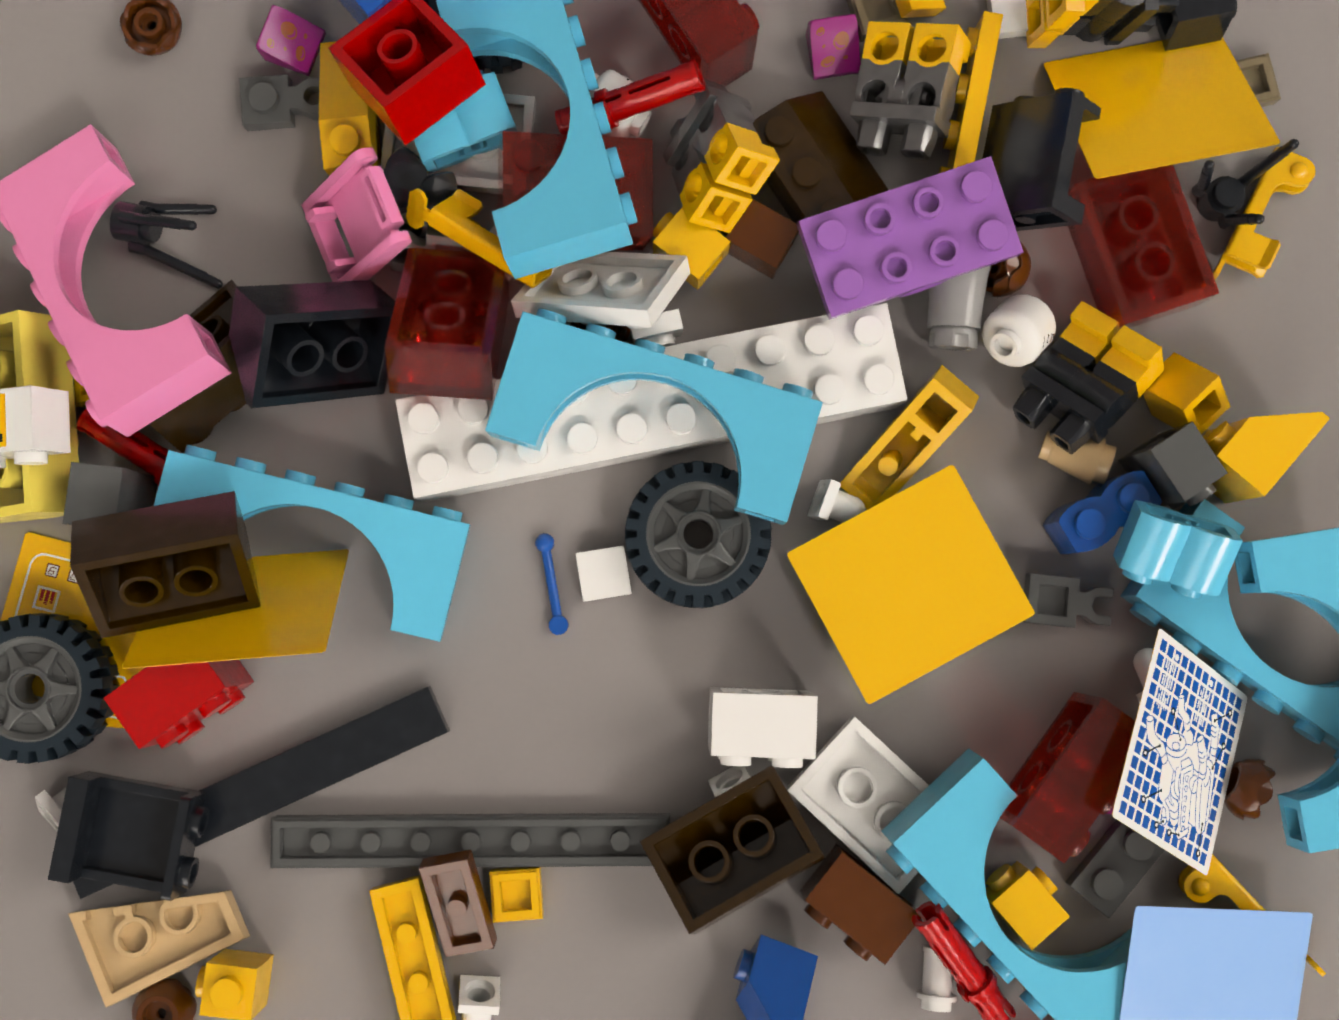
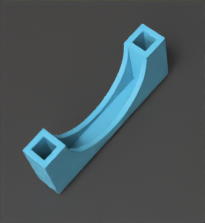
(578, 203)
(559, 363)
(416, 547)
(1308, 571)
(1210, 629)
(947, 841)

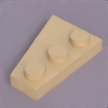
(152, 940)

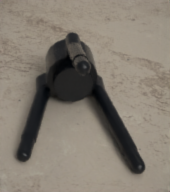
(1226, 194)
(144, 224)

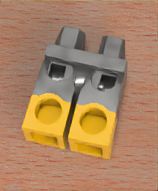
(907, 85)
(718, 158)

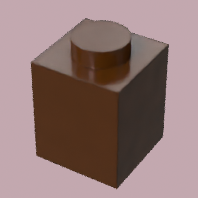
(762, 238)

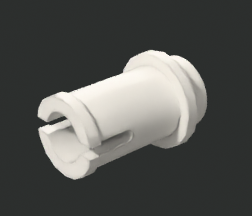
(936, 984)

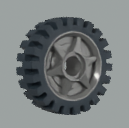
(668, 563)
(74, 680)

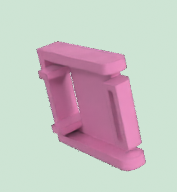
(367, 215)

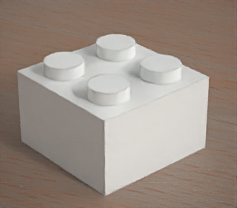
(762, 725)

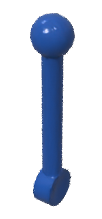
(558, 624)

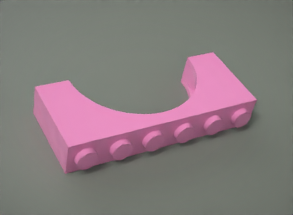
(51, 213)

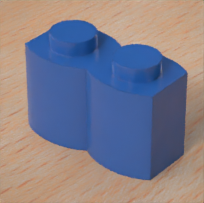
(1097, 517)

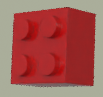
(408, 66)
(171, 700)

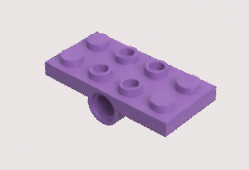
(909, 238)

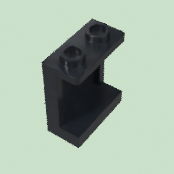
(1035, 154)
(129, 834)

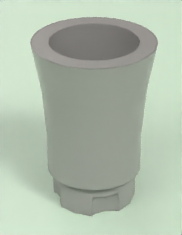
(957, 311)

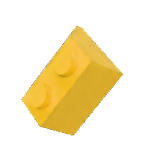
(1259, 451)

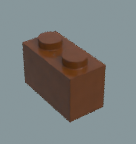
(859, 905)

